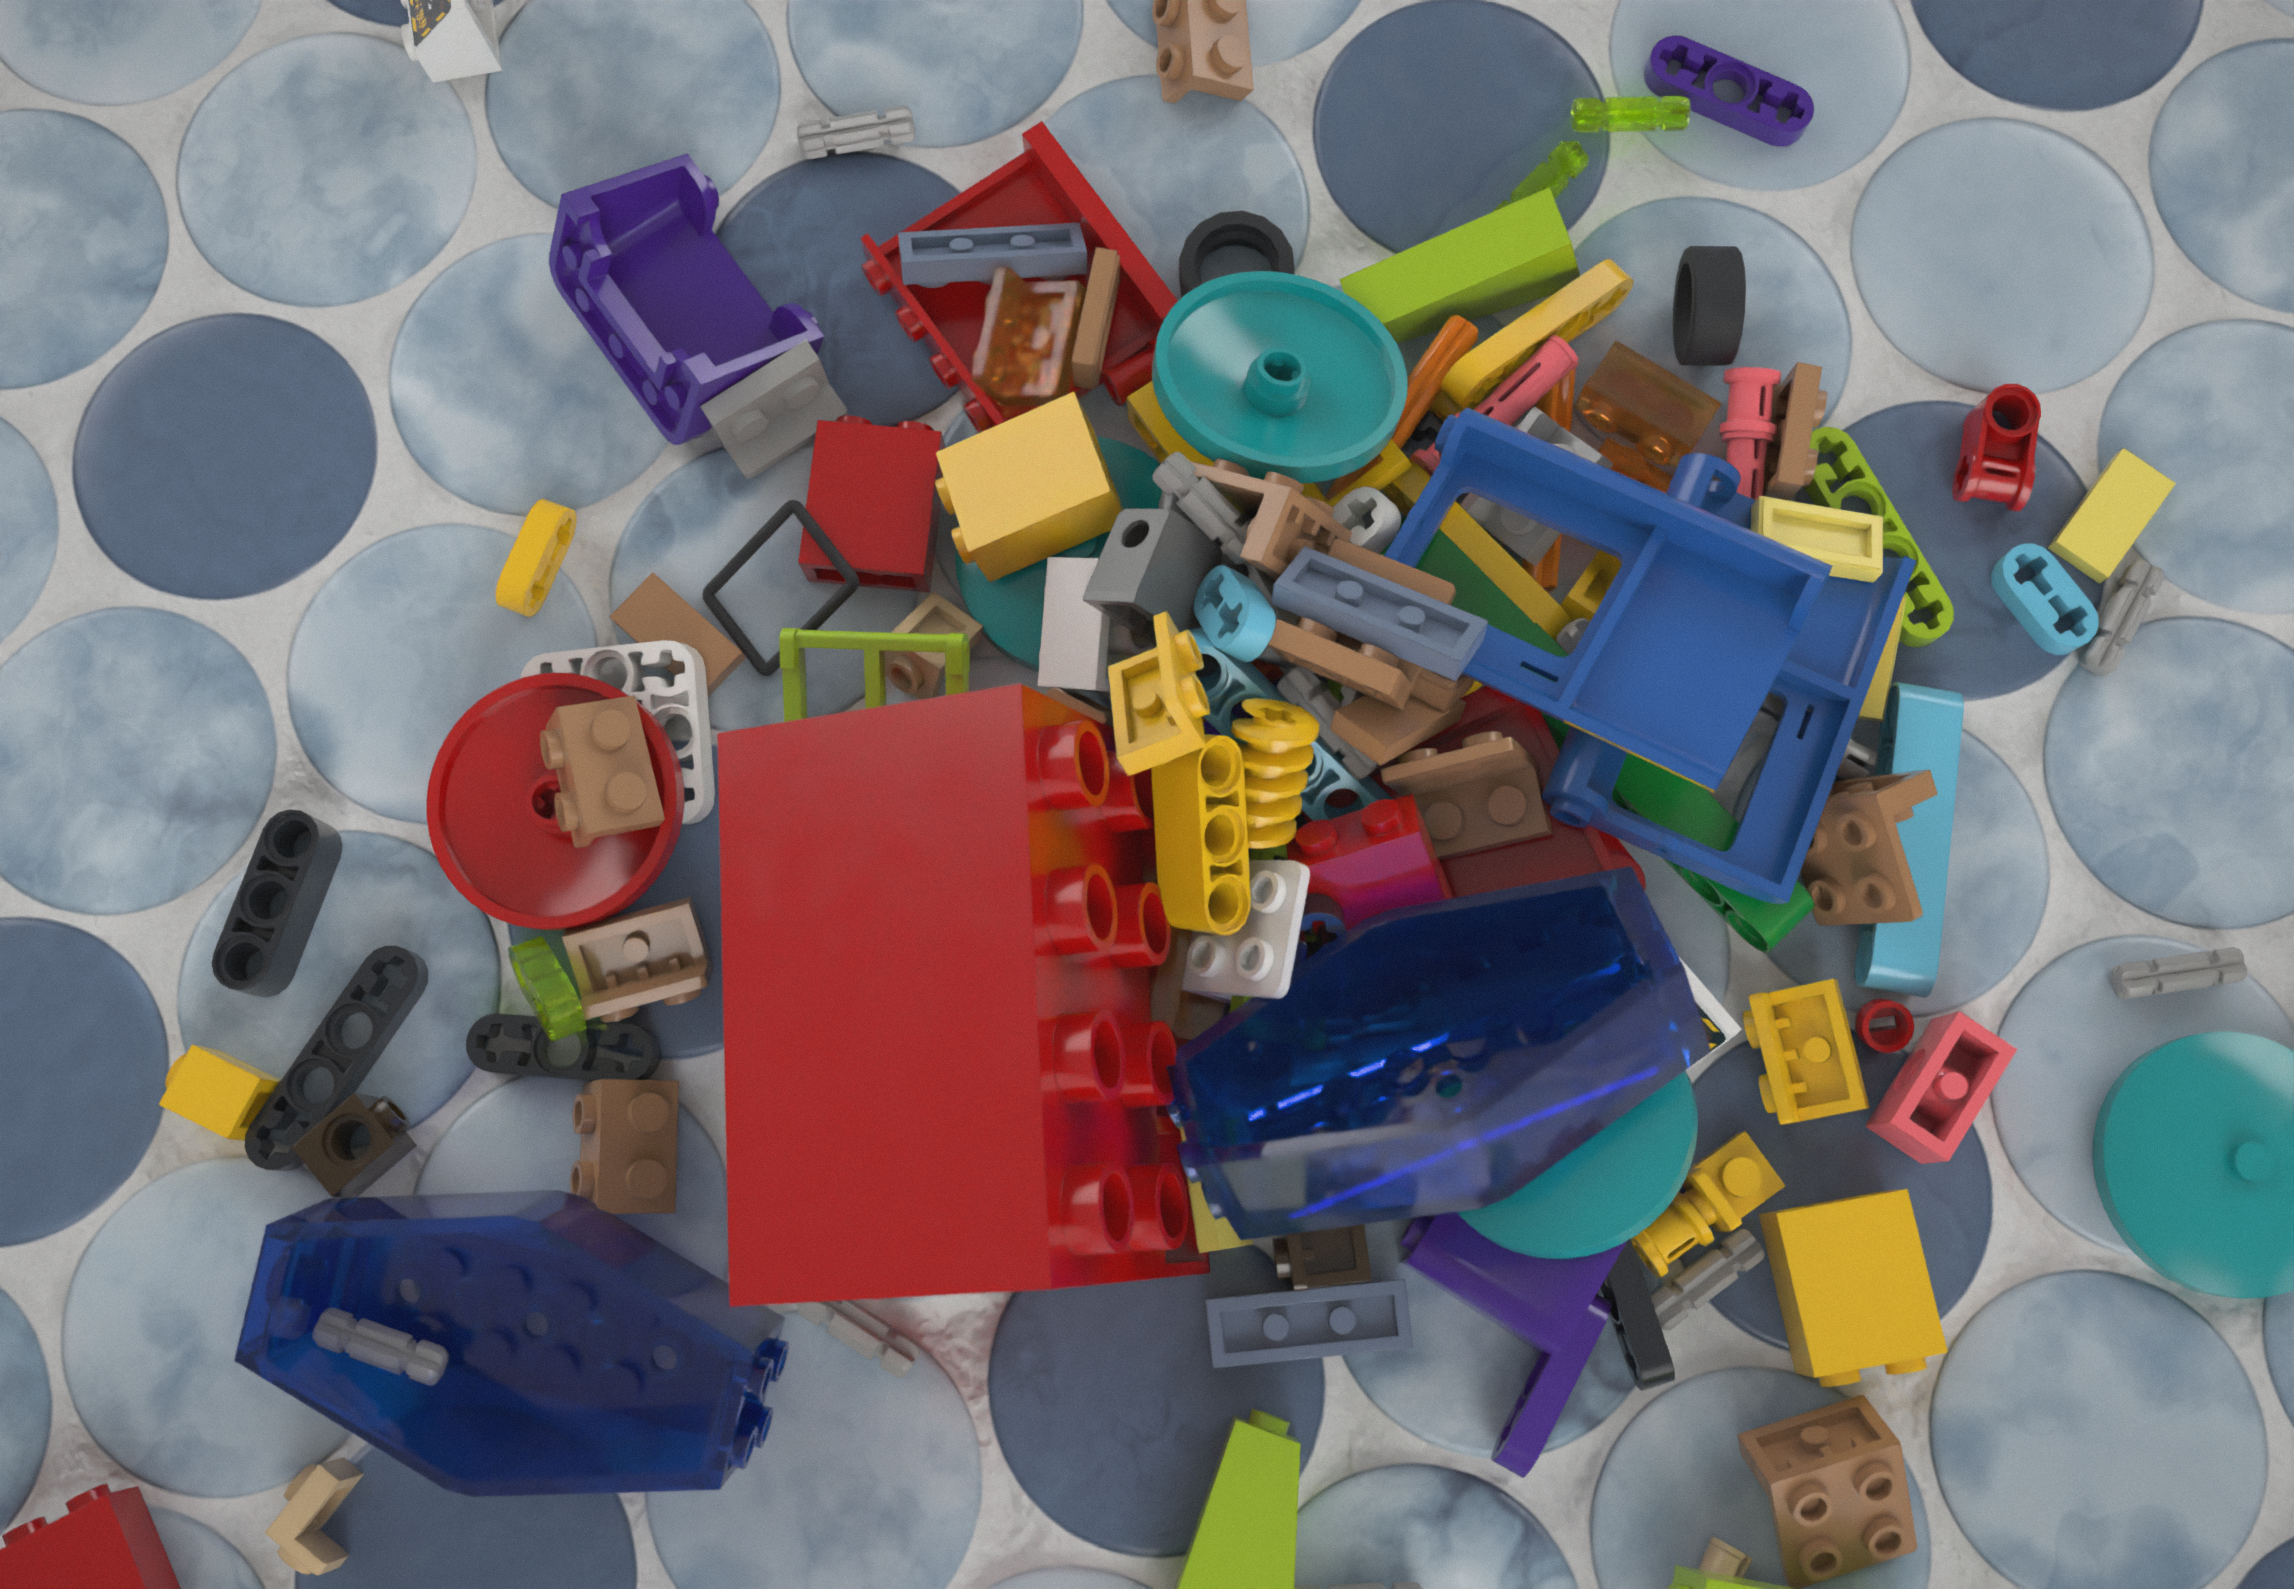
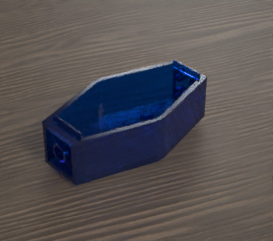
(1534, 997)
(514, 1406)

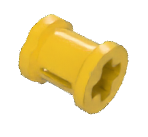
(1671, 1236)

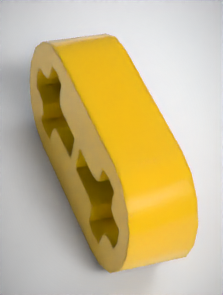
(536, 557)

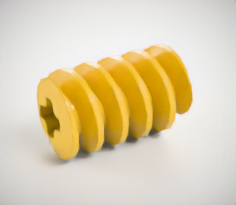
(1274, 767)

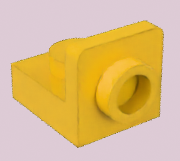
(1731, 1182)

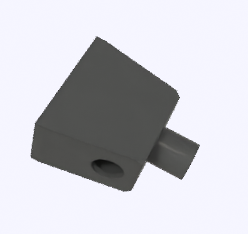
(1152, 567)

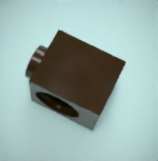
(328, 1148)

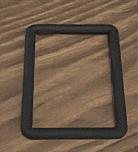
(817, 620)

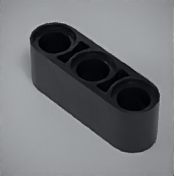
(249, 922)

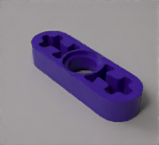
(1752, 80)
(1547, 1394)

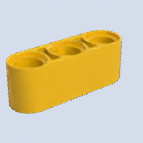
(1203, 838)

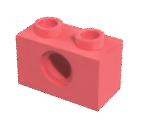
(1941, 1088)

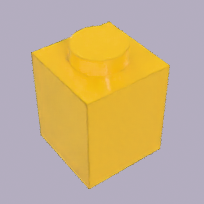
(216, 1091)

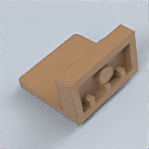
(1280, 514)
(1350, 660)
(1474, 794)
(1856, 854)
(1832, 1490)

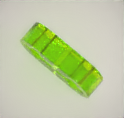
(547, 988)

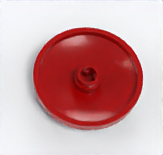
(499, 823)

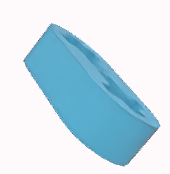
(2044, 599)
(1234, 613)

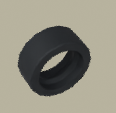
(1231, 230)
(1709, 305)

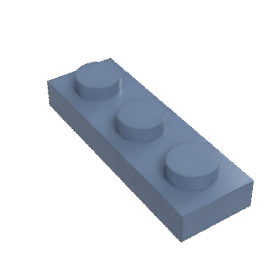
(975, 253)
(1379, 612)
(1309, 1323)

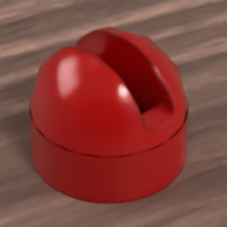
(1884, 1038)

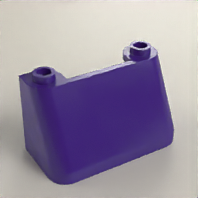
(666, 293)
(1520, 1293)

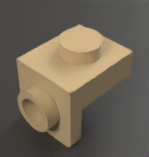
(312, 1501)

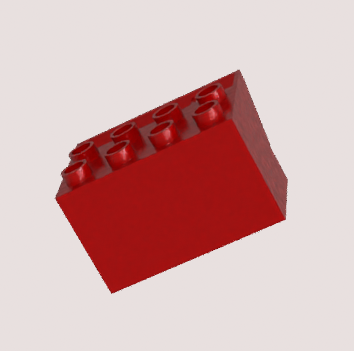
(944, 1007)

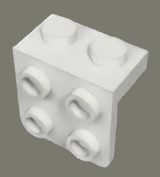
(1262, 953)

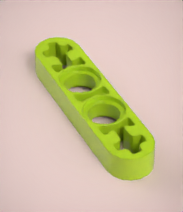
(1896, 536)

